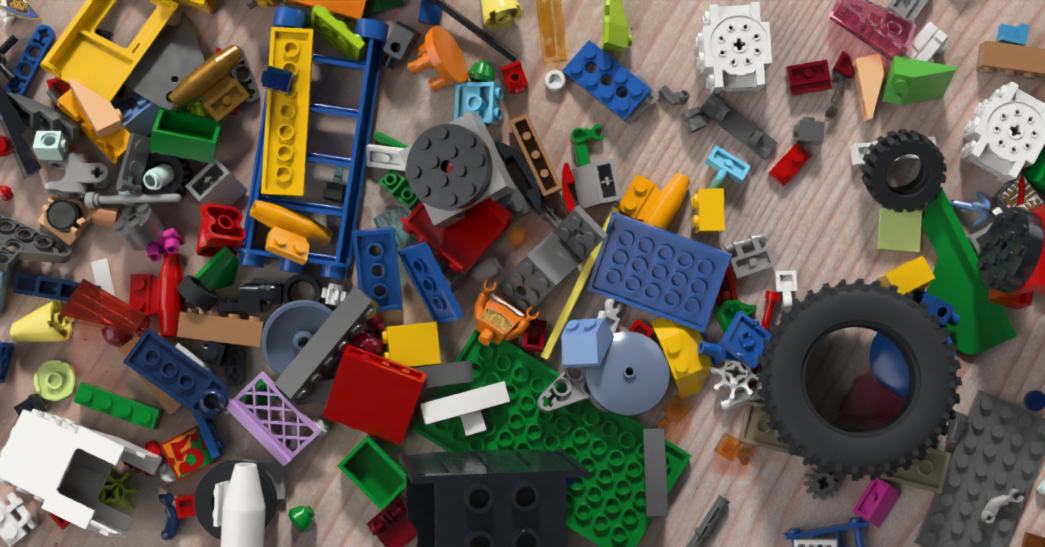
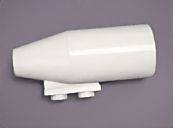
(240, 508)

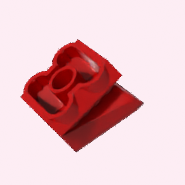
(219, 228)

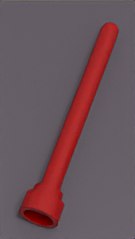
(772, 299)

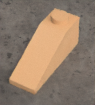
(868, 79)
(99, 111)

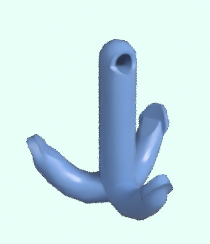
(975, 207)

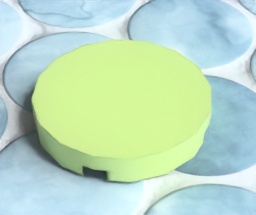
(55, 380)

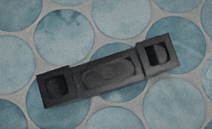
(509, 156)

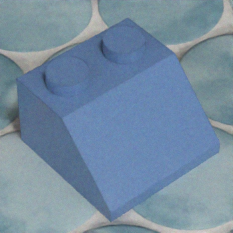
(585, 342)

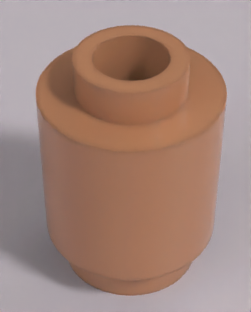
(106, 216)

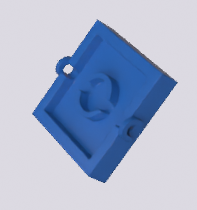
(745, 339)

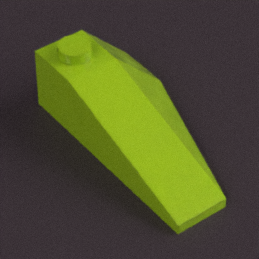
(615, 28)

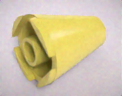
(500, 13)
(43, 325)

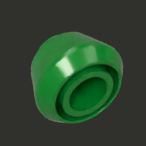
(482, 72)
(302, 517)

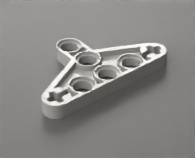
(574, 394)

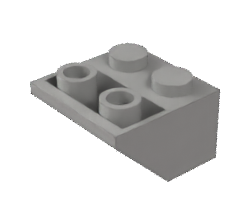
(596, 184)
(216, 185)

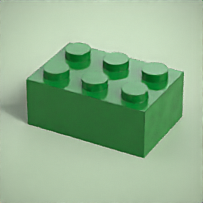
(185, 135)
(374, 472)

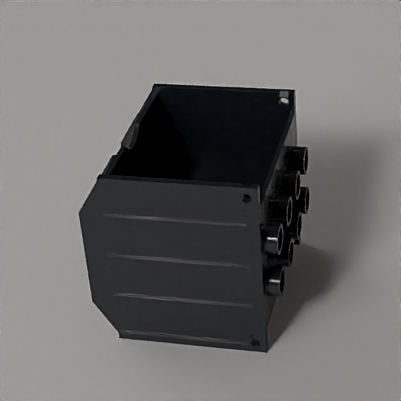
(489, 497)

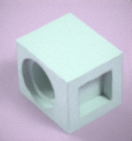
(50, 145)

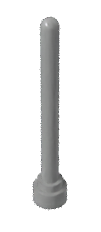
(94, 200)

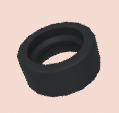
(299, 278)
(197, 293)

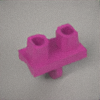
(168, 242)

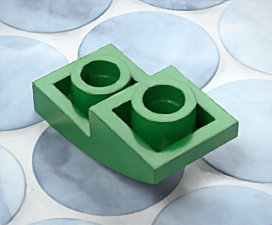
(399, 188)

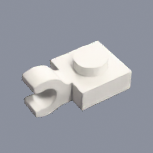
(785, 283)

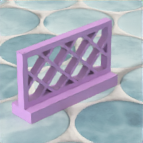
(263, 432)

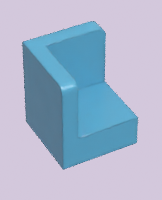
(1012, 34)

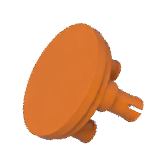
(444, 55)

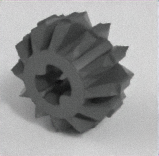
(814, 486)

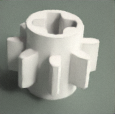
(334, 294)

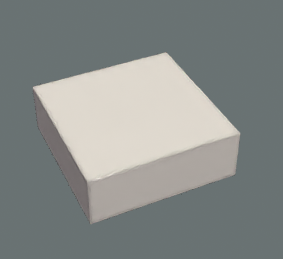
(473, 422)

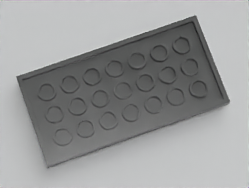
(992, 457)

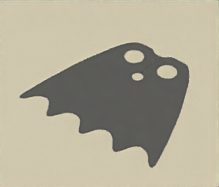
(170, 55)

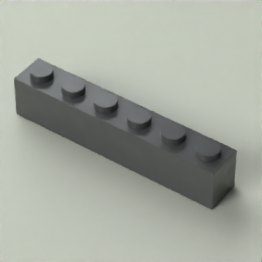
(327, 344)

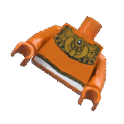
(498, 319)

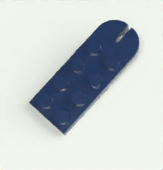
(178, 375)

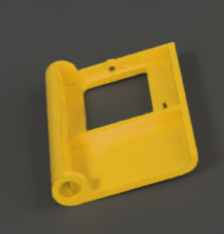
(95, 60)

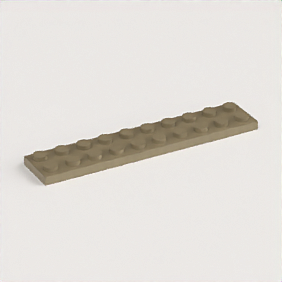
(927, 474)

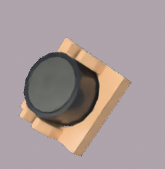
(65, 217)

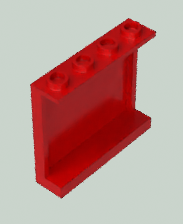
(463, 241)
(374, 394)

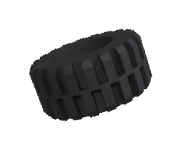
(921, 188)

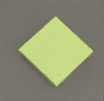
(899, 230)

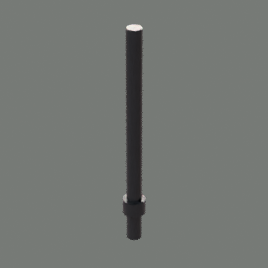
(474, 29)

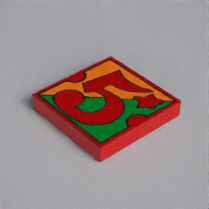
(187, 453)

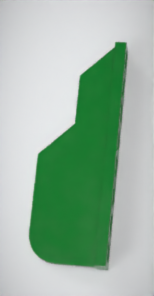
(959, 283)

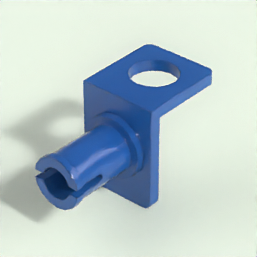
(716, 351)

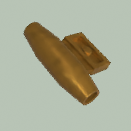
(212, 84)

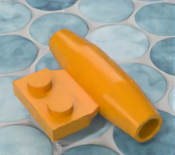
(654, 207)
(289, 231)

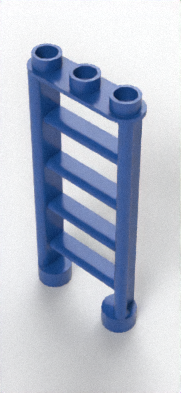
(333, 267)

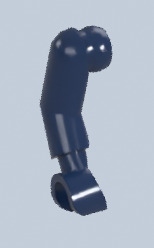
(172, 522)

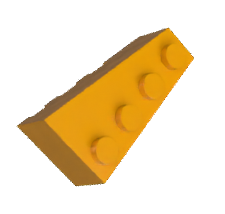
(112, 145)

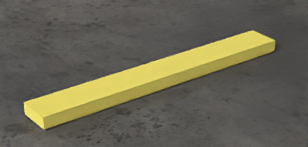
(574, 296)

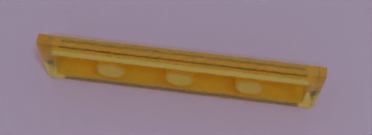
(552, 31)

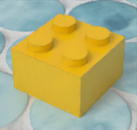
(708, 211)
(909, 276)

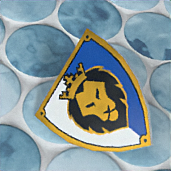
(17, 8)

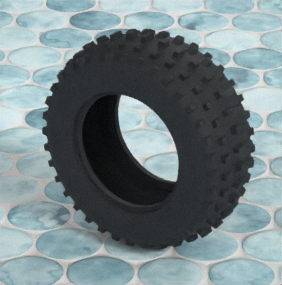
(929, 368)

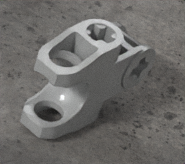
(79, 176)

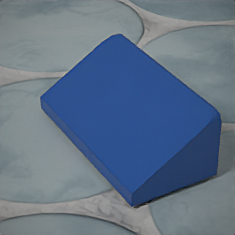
(429, 14)

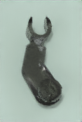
(837, 96)

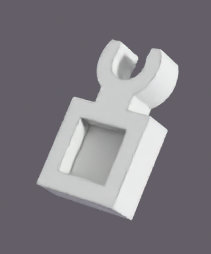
(610, 314)

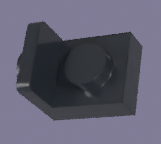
(33, 401)

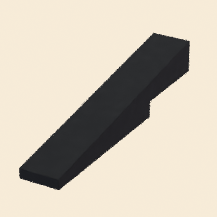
(13, 128)

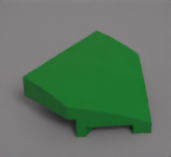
(219, 271)
(726, 312)

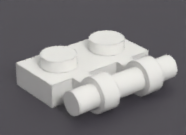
(10, 527)

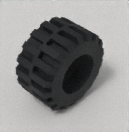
(182, 174)

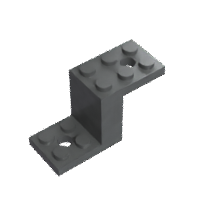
(552, 260)

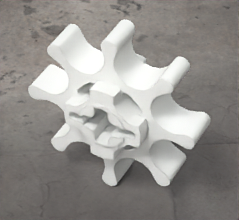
(735, 384)

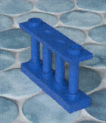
(855, 524)

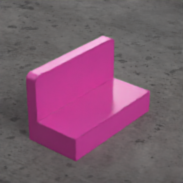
(876, 502)

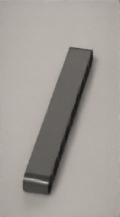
(436, 376)

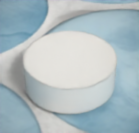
(555, 80)
(166, 473)

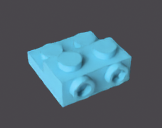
(480, 99)

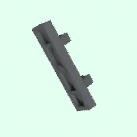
(738, 126)

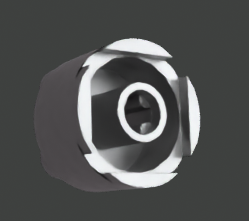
(139, 226)

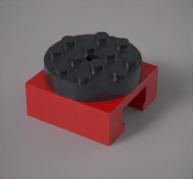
(1014, 257)

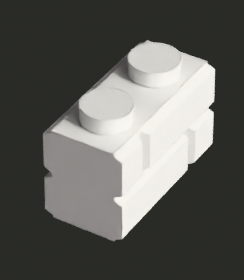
(927, 43)

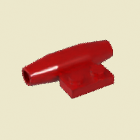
(160, 294)

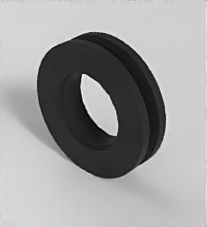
(205, 499)

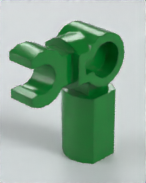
(582, 135)

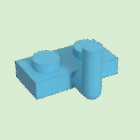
(727, 166)

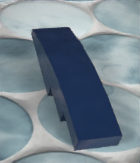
(44, 286)

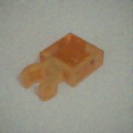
(731, 448)

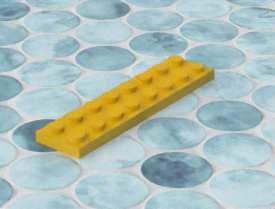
(288, 115)

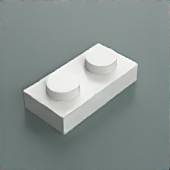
(384, 157)

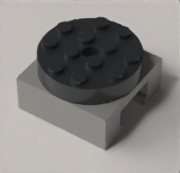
(474, 175)

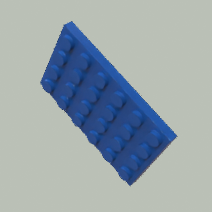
(659, 271)

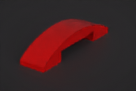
(567, 180)

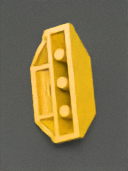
(685, 363)

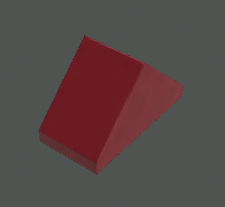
(534, 336)

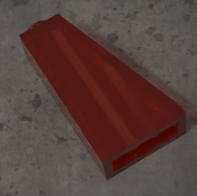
(102, 310)

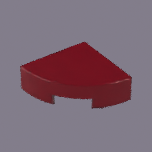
(844, 65)

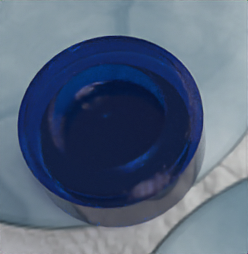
(1034, 400)

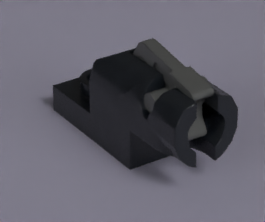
(253, 296)

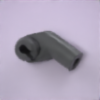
(675, 98)

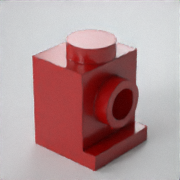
(508, 71)

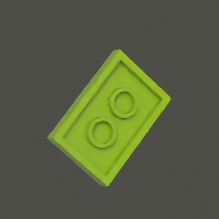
(336, 33)

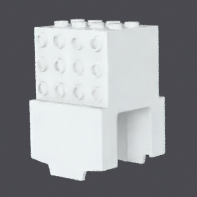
(68, 469)

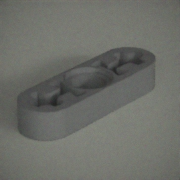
(253, 86)

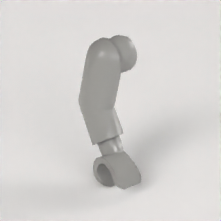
(990, 511)

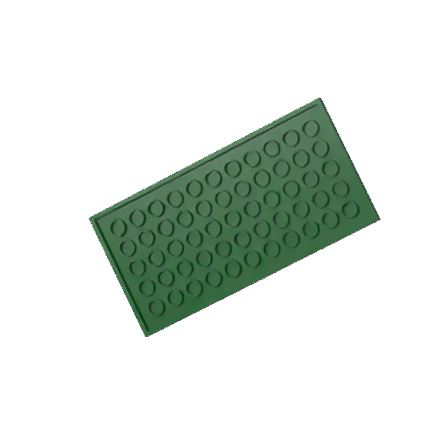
(600, 507)

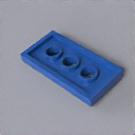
(607, 94)
(387, 259)
(430, 283)

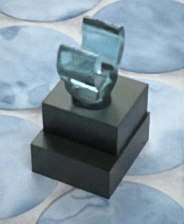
(335, 190)

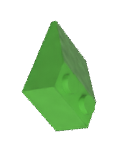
(915, 81)

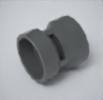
(693, 120)

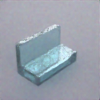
(392, 219)

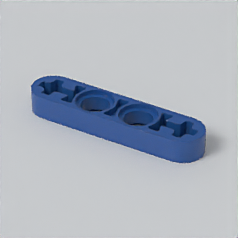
(34, 63)

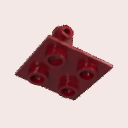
(392, 525)

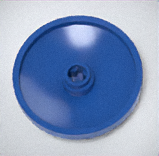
(889, 365)

